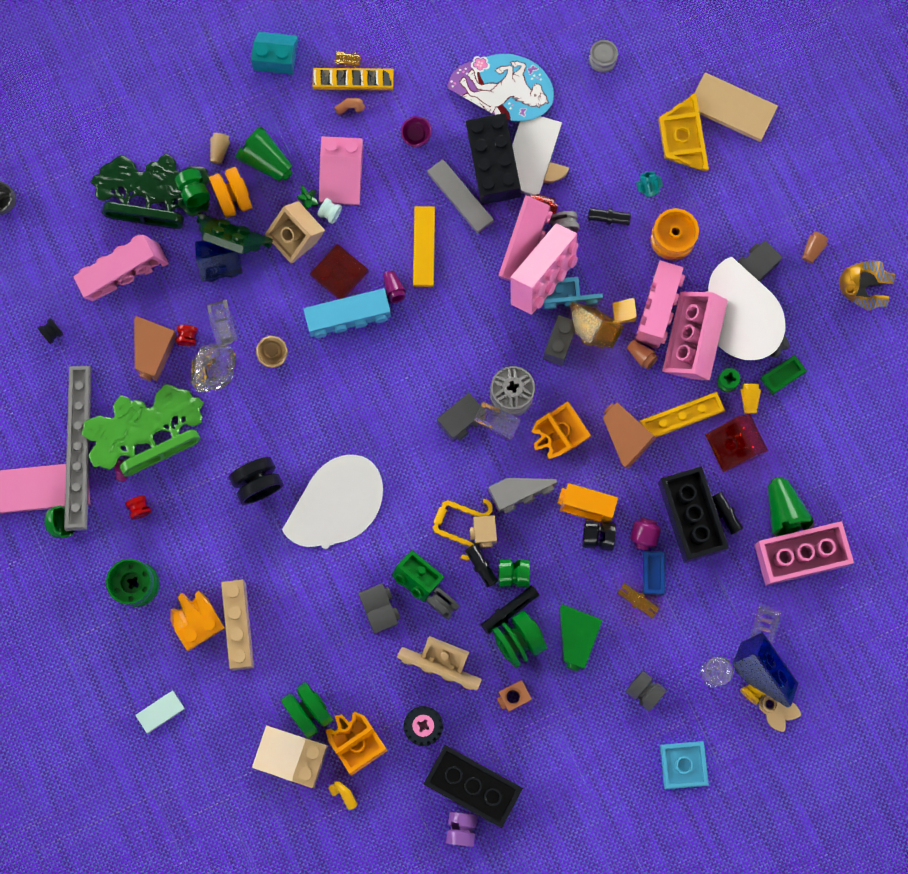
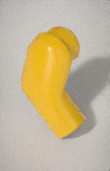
(345, 793)

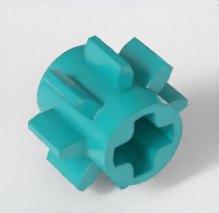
(649, 183)

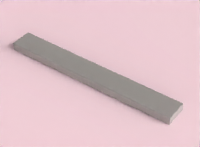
(77, 449)

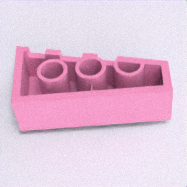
(120, 267)

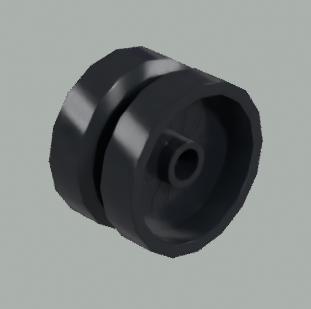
(256, 480)

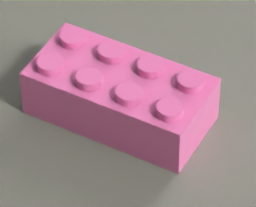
(544, 269)
(803, 553)

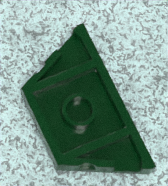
(230, 236)

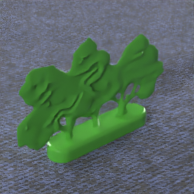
(138, 424)

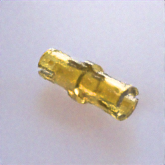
(638, 600)

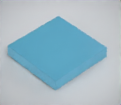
(684, 765)

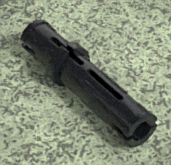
(510, 609)

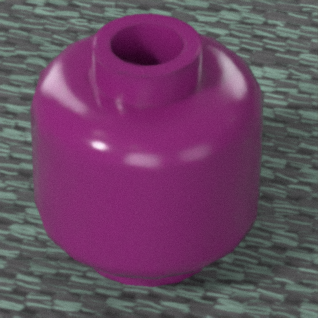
(645, 533)

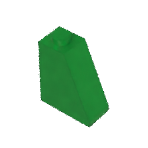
(577, 636)

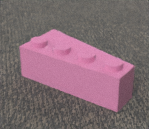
(659, 305)

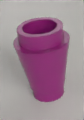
(394, 289)

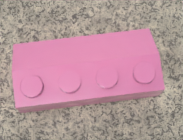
(526, 235)
(695, 335)

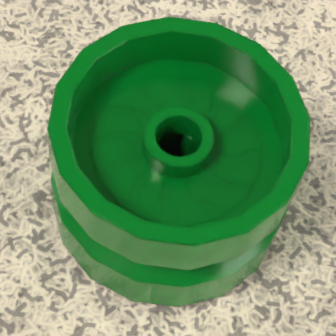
(307, 709)

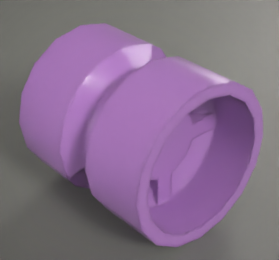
(461, 829)

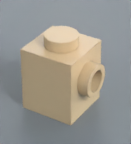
(484, 531)

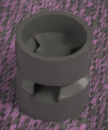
(646, 690)

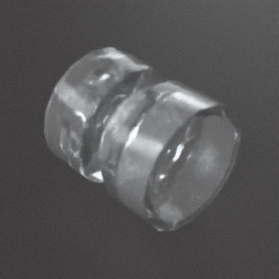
(716, 672)

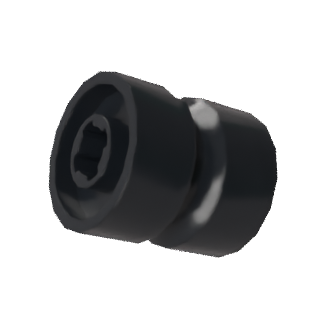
(591, 535)

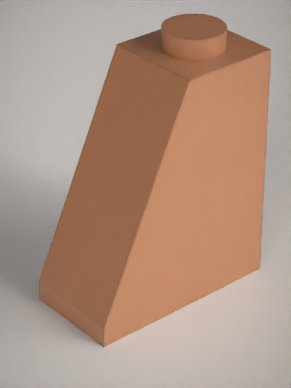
(152, 348)
(627, 434)

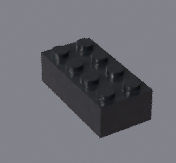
(493, 158)
(693, 514)
(473, 786)

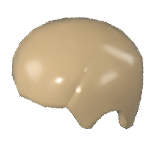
(271, 351)

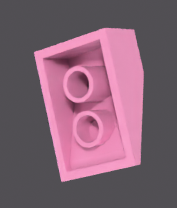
(341, 170)

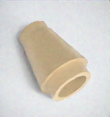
(218, 147)

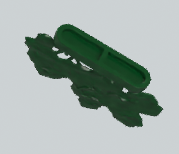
(154, 184)

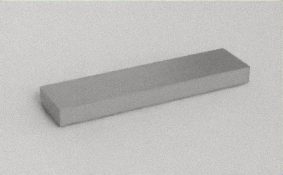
(460, 196)

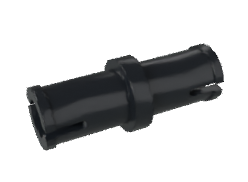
(609, 216)
(726, 513)
(481, 565)

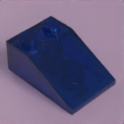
(765, 670)

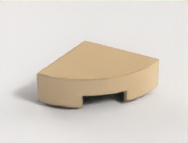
(555, 173)

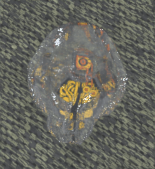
(212, 367)

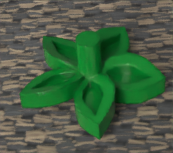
(307, 198)

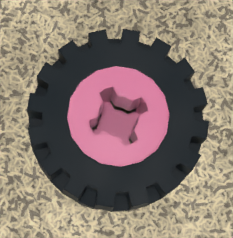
(420, 731)

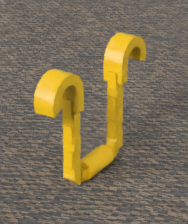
(441, 514)

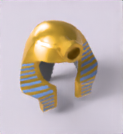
(861, 275)

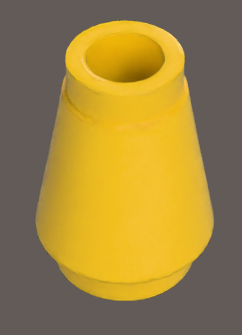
(750, 397)

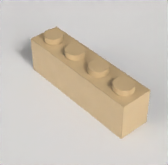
(237, 625)

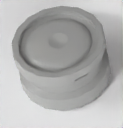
(603, 56)
(566, 219)

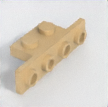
(443, 660)

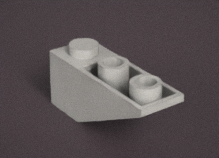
(518, 490)

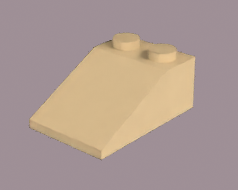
(290, 756)

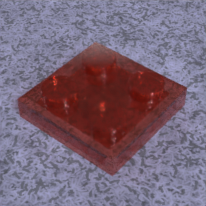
(339, 272)

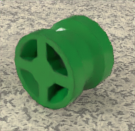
(727, 384)

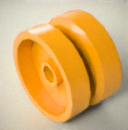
(232, 191)
(674, 234)

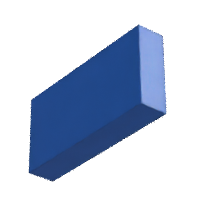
(653, 573)

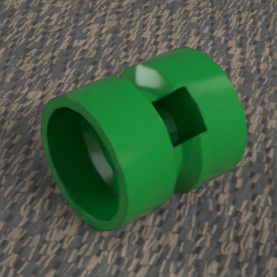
(192, 188)
(514, 573)

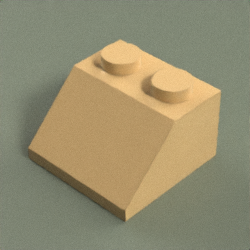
(294, 231)

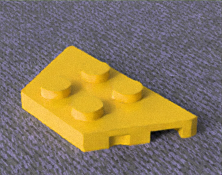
(683, 135)

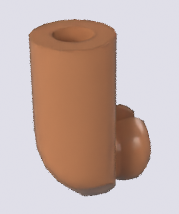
(349, 103)

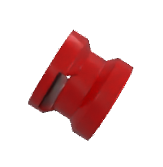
(186, 335)
(138, 507)

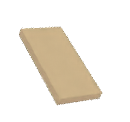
(734, 107)

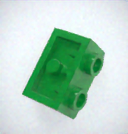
(417, 576)

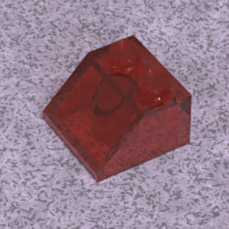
(736, 442)

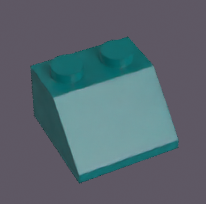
(274, 53)

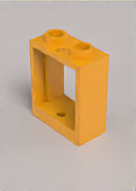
(587, 503)

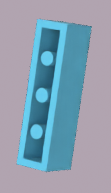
(347, 313)

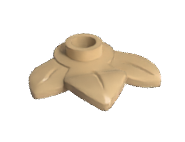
(778, 713)

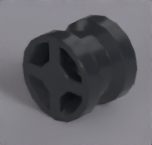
(50, 331)

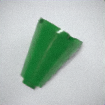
(265, 156)
(786, 509)

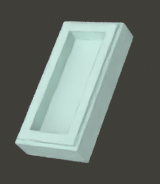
(160, 712)

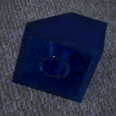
(216, 261)

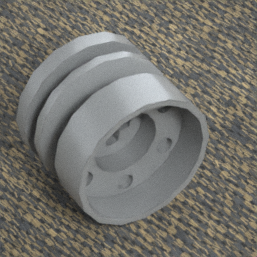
(505, 399)

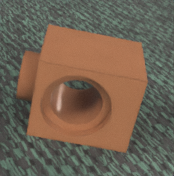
(520, 689)

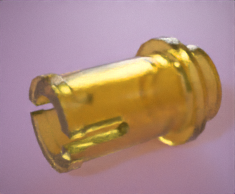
(351, 59)

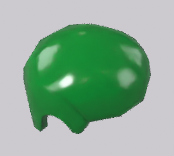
(55, 522)

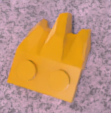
(560, 431)
(195, 620)
(355, 742)

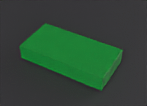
(783, 375)

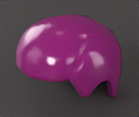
(416, 131)

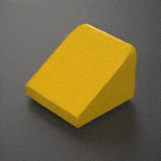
(624, 311)

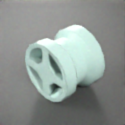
(329, 211)

